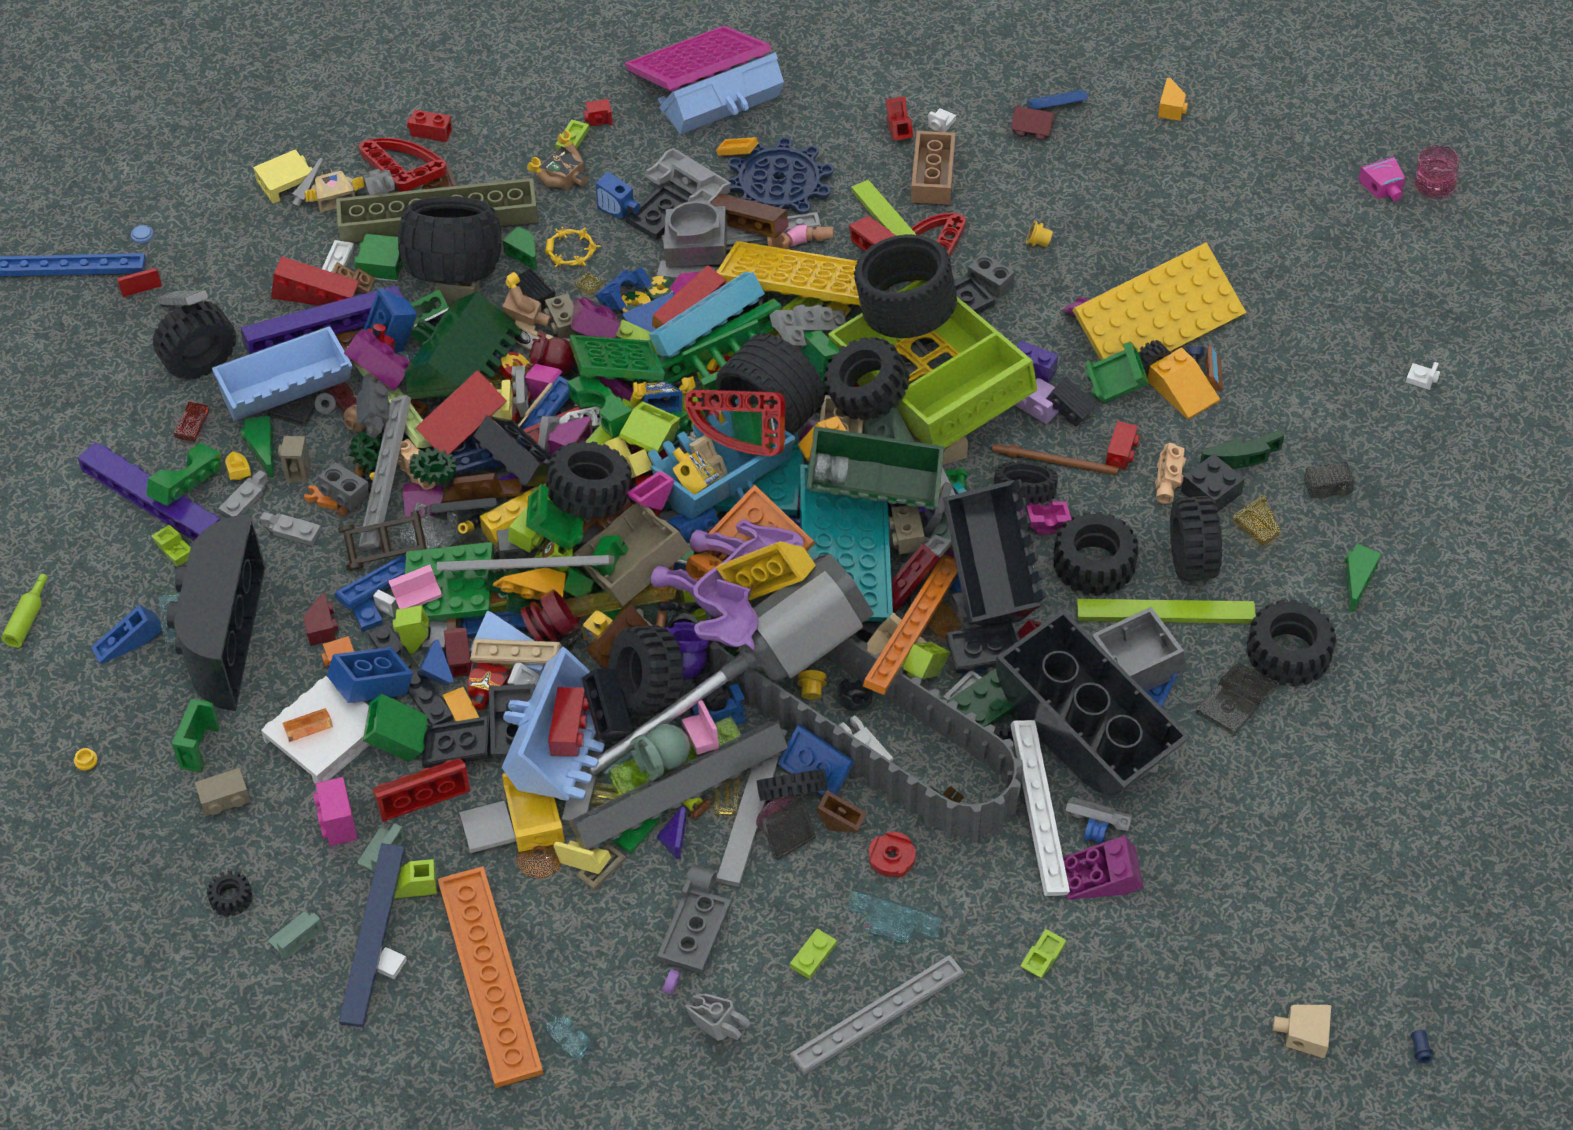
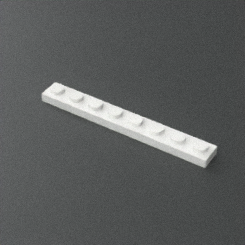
(1040, 809)

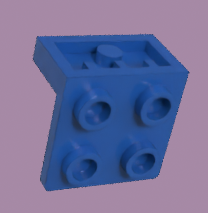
(688, 526)

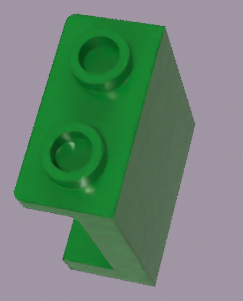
(1117, 374)
(551, 521)
(197, 719)

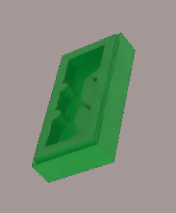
(633, 838)

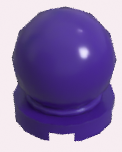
(691, 648)

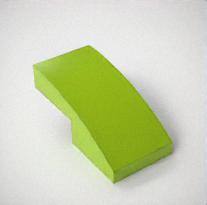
(172, 545)
(1044, 954)

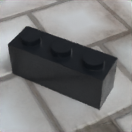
(607, 705)

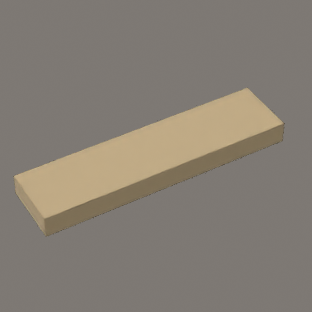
(513, 651)

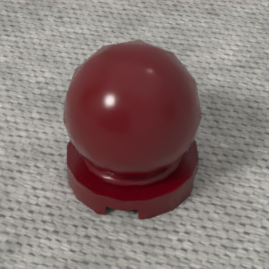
(552, 353)

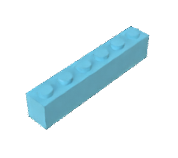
(706, 314)

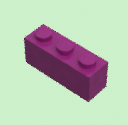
(377, 359)

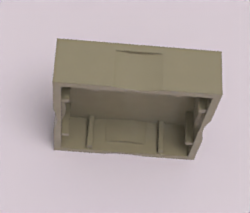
(650, 544)

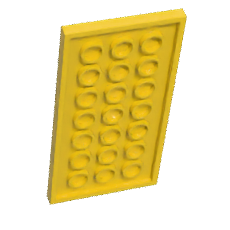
(793, 272)
(1163, 304)

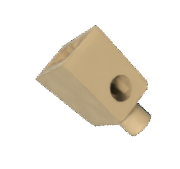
(1306, 1028)

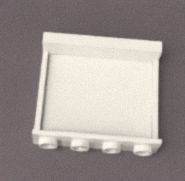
(328, 750)

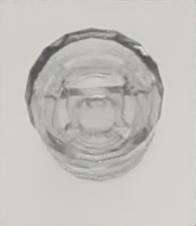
(838, 471)

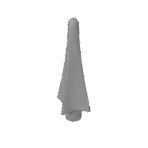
(306, 184)

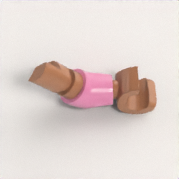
(800, 234)

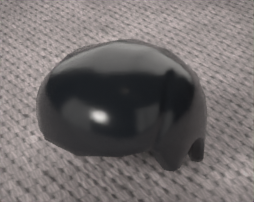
(854, 695)

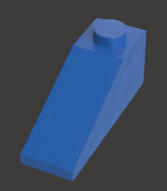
(130, 633)

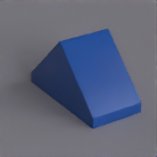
(435, 665)

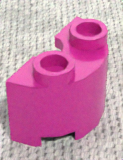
(1049, 517)

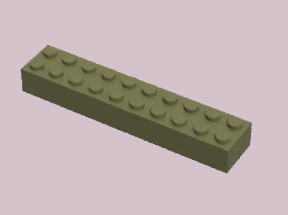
(381, 213)

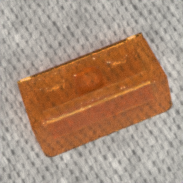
(307, 724)

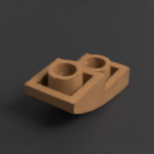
(365, 280)

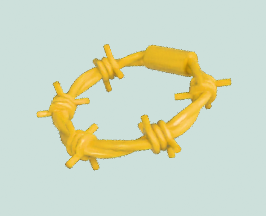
(578, 261)

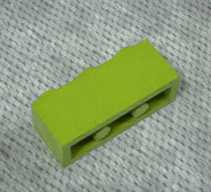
(926, 660)

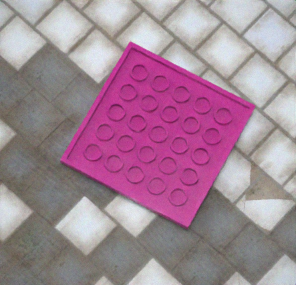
(698, 57)

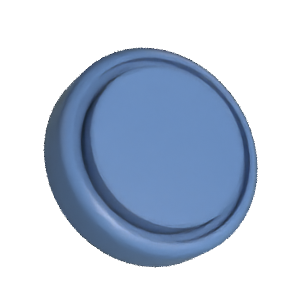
(142, 234)

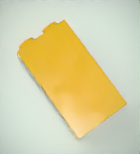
(532, 817)

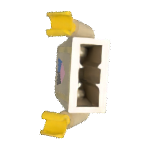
(332, 186)

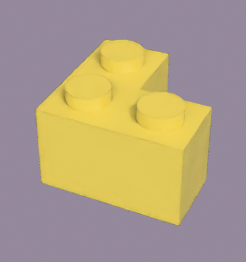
(638, 461)

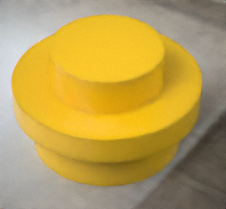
(85, 759)

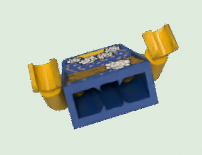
(662, 394)

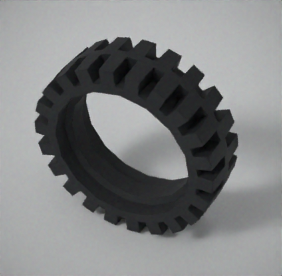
(1044, 480)
(792, 784)

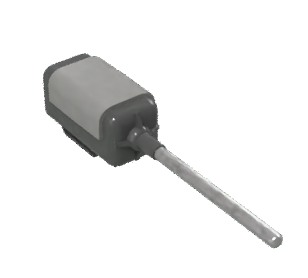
(792, 633)

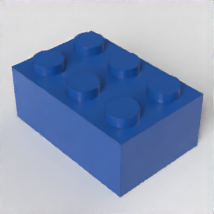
(368, 674)

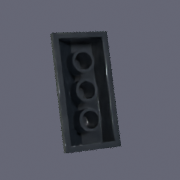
(514, 449)

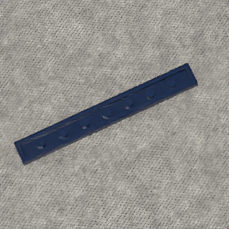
(372, 935)

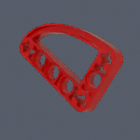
(403, 180)
(948, 220)
(769, 411)

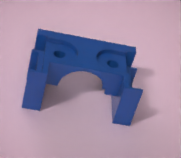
(610, 294)
(734, 708)

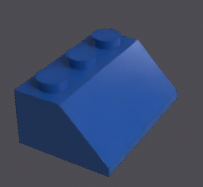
(394, 314)

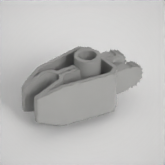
(378, 182)
(716, 1016)

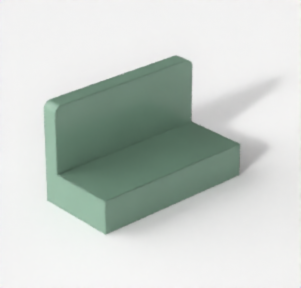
(370, 855)
(296, 934)

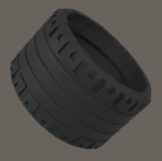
(911, 311)
(775, 365)

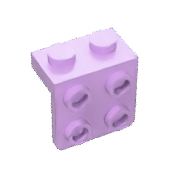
(1037, 404)

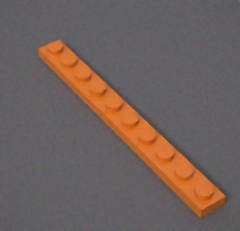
(912, 625)

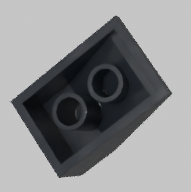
(499, 698)

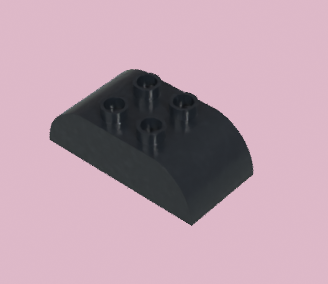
(218, 607)
(1086, 705)

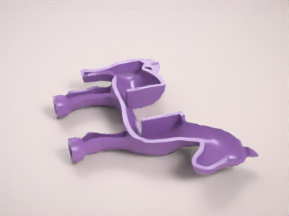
(722, 599)

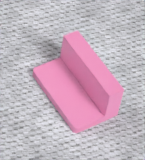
(415, 588)
(701, 730)

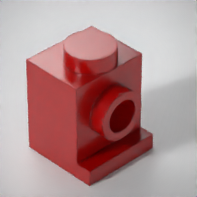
(598, 113)

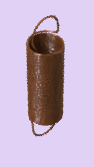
(700, 809)

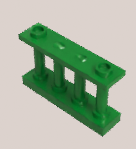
(714, 348)

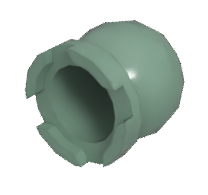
(661, 750)

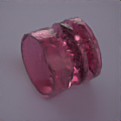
(1437, 171)

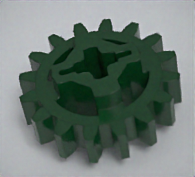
(368, 453)
(433, 466)

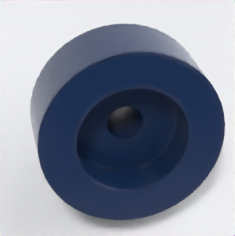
(1195, 351)

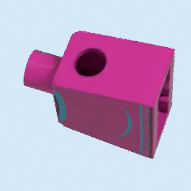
(1383, 178)

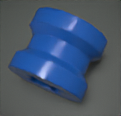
(1095, 831)

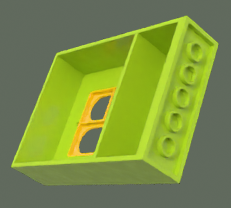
(962, 393)

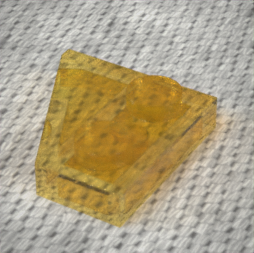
(1258, 521)

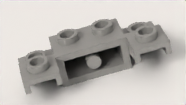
(688, 175)
(803, 319)

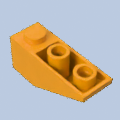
(533, 583)

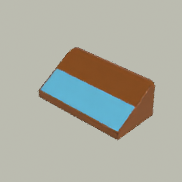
(1214, 369)

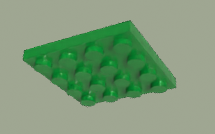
(616, 358)
(462, 591)

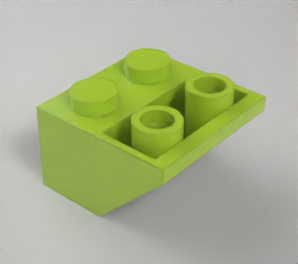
(649, 427)

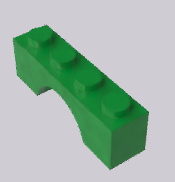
(592, 393)
(169, 486)

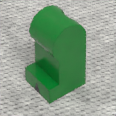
(611, 546)

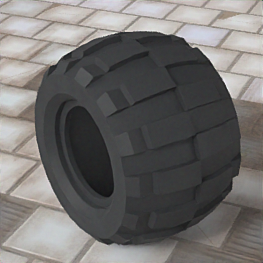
(449, 239)

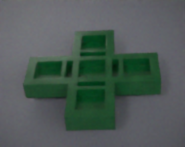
(514, 600)

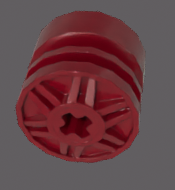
(551, 617)

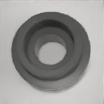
(325, 396)

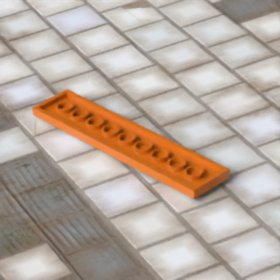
(490, 977)

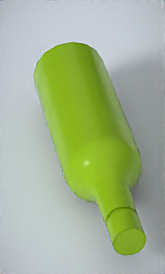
(24, 615)

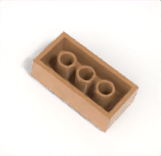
(933, 167)

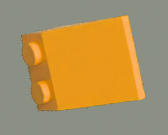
(1182, 383)

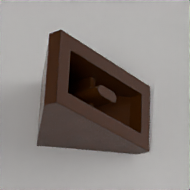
(839, 813)

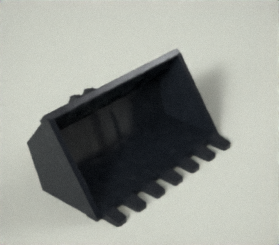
(994, 554)

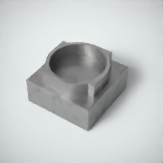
(695, 234)
(1143, 648)

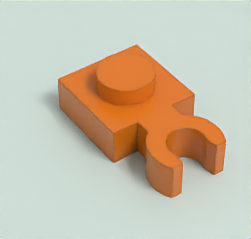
(322, 501)

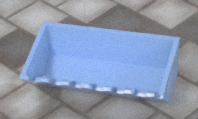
(723, 94)
(282, 373)
(529, 756)

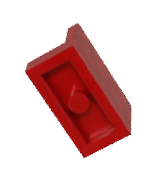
(139, 282)

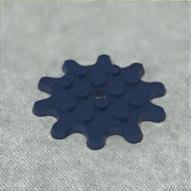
(796, 167)

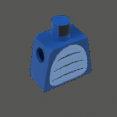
(615, 196)

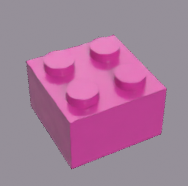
(334, 811)

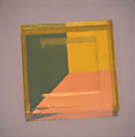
(588, 283)

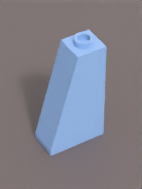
(497, 629)

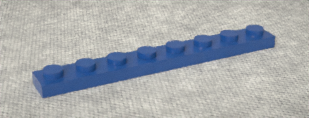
(72, 264)

